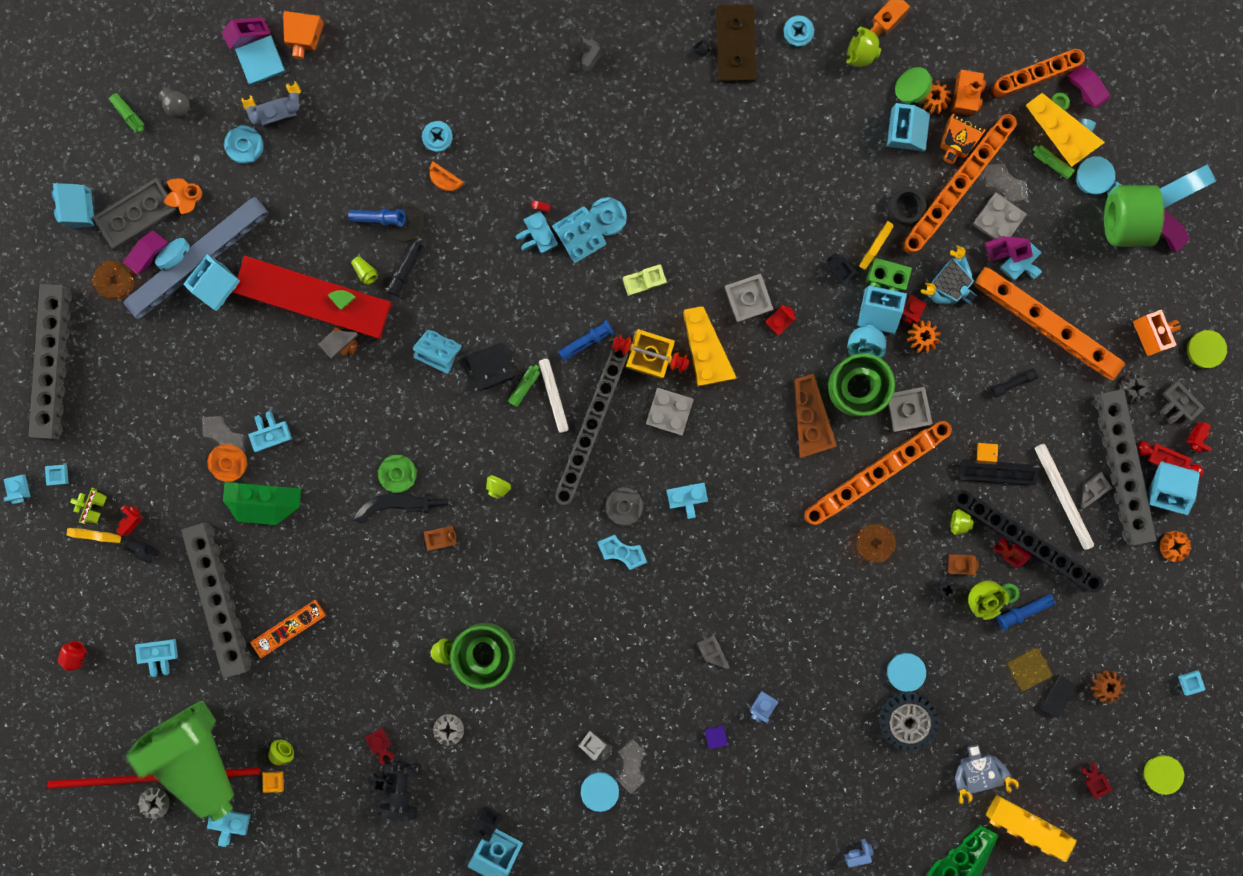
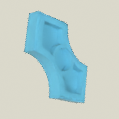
(630, 555)

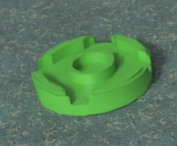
(913, 85)
(397, 473)

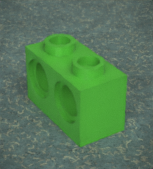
(889, 270)

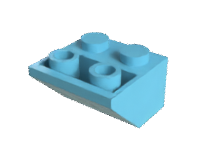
(908, 127)
(73, 205)
(211, 282)
(881, 309)
(1173, 488)

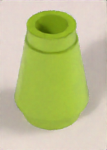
(365, 272)

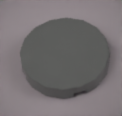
(624, 506)

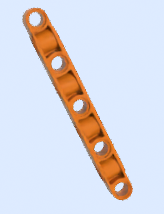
(966, 175)
(1049, 323)
(888, 464)

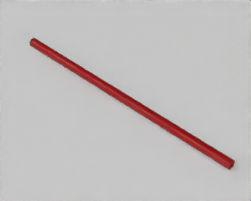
(134, 779)

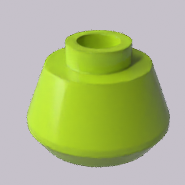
(497, 486)
(961, 522)
(442, 651)
(280, 752)

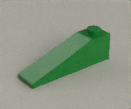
(967, 858)

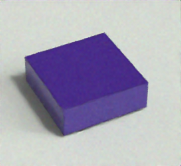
(716, 737)

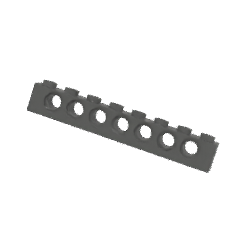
(43, 353)
(1133, 474)
(212, 610)

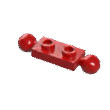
(1162, 454)

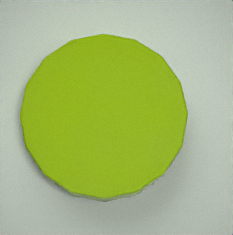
(1207, 349)
(1163, 774)

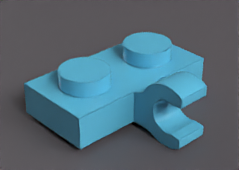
(1014, 270)
(687, 496)
(231, 823)

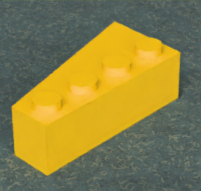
(1066, 132)
(707, 354)
(1031, 828)

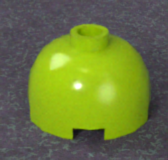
(863, 48)
(987, 599)

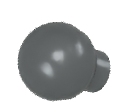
(174, 102)

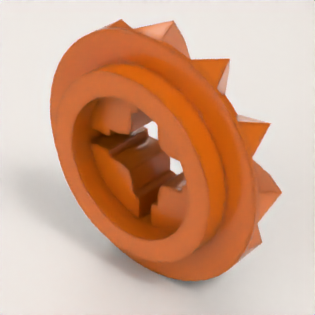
(1168, 541)

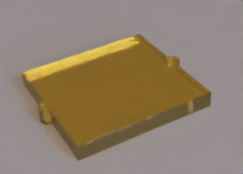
(1029, 669)

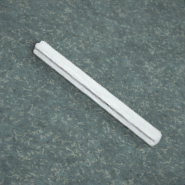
(1064, 496)

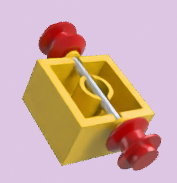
(650, 354)

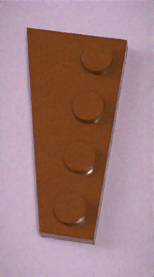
(812, 421)

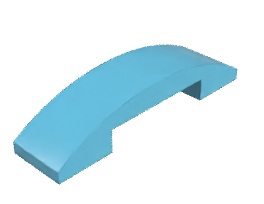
(1187, 185)

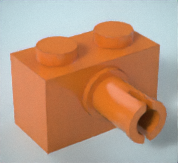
(968, 92)
(1156, 332)

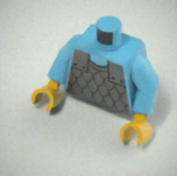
(952, 281)

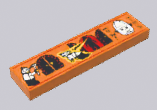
(288, 628)

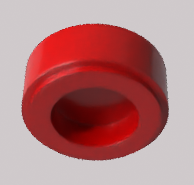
(541, 206)

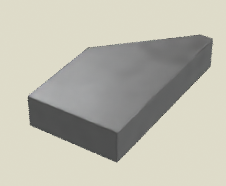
(336, 342)
(1094, 489)
(712, 652)

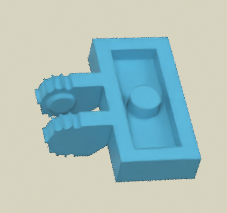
(540, 232)
(269, 436)
(157, 651)

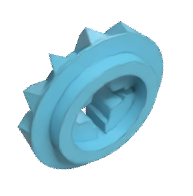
(797, 22)
(437, 127)

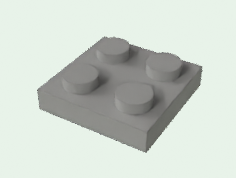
(999, 217)
(748, 298)
(909, 409)
(669, 411)

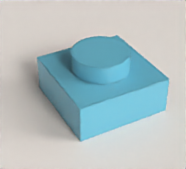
(56, 475)
(1191, 683)

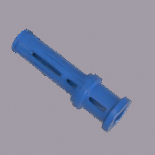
(384, 216)
(594, 336)
(1018, 615)

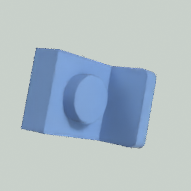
(763, 707)
(859, 857)

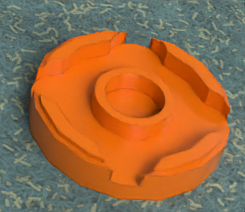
(227, 462)

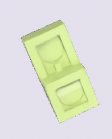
(644, 280)

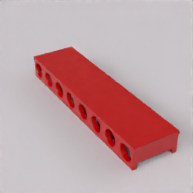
(310, 297)

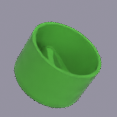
(1134, 215)
(880, 380)
(472, 672)

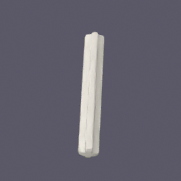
(553, 395)

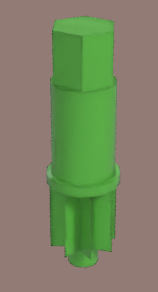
(129, 116)
(1054, 162)
(524, 385)

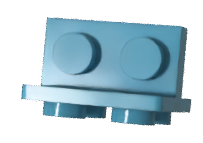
(436, 351)

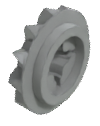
(455, 724)
(162, 801)

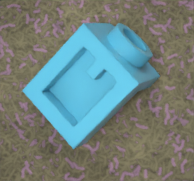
(16, 489)

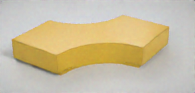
(876, 245)
(93, 535)

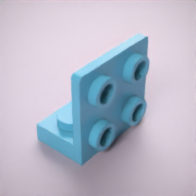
(579, 234)

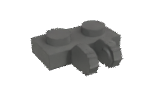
(1183, 401)

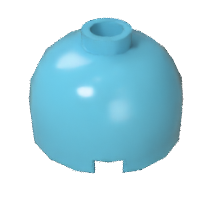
(867, 341)

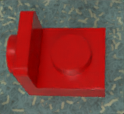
(912, 310)
(781, 319)
(1198, 436)
(129, 523)

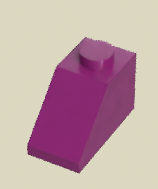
(245, 31)

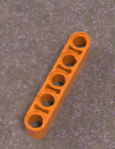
(1044, 67)

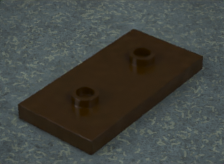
(736, 43)

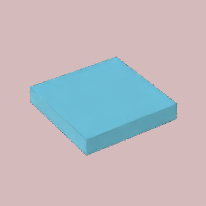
(260, 60)

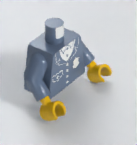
(274, 110)
(981, 773)

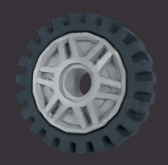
(912, 735)

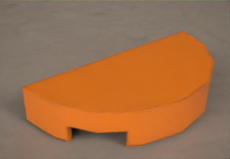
(443, 179)

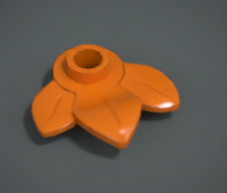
(180, 195)

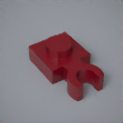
(1012, 554)
(378, 742)
(1096, 782)

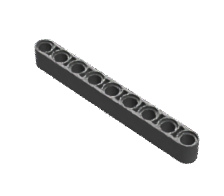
(591, 434)

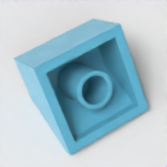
(496, 856)

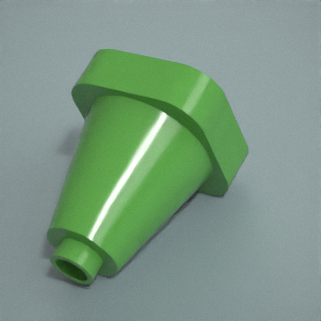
(186, 761)

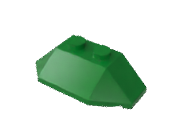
(261, 502)

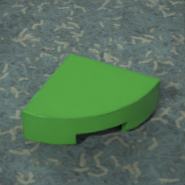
(341, 298)

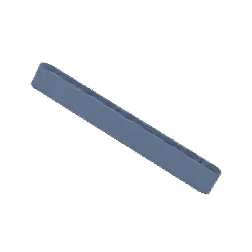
(212, 244)

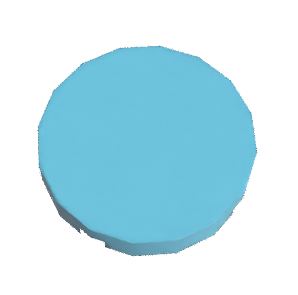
(243, 144)
(1095, 175)
(609, 216)
(172, 254)
(906, 672)
(599, 791)

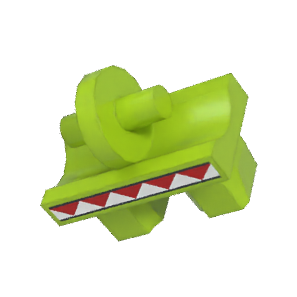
(87, 514)

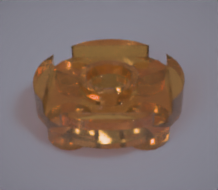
(102, 282)
(884, 549)

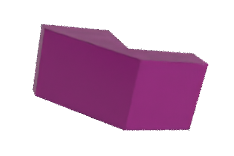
(1091, 86)
(1173, 232)
(1005, 246)
(142, 254)

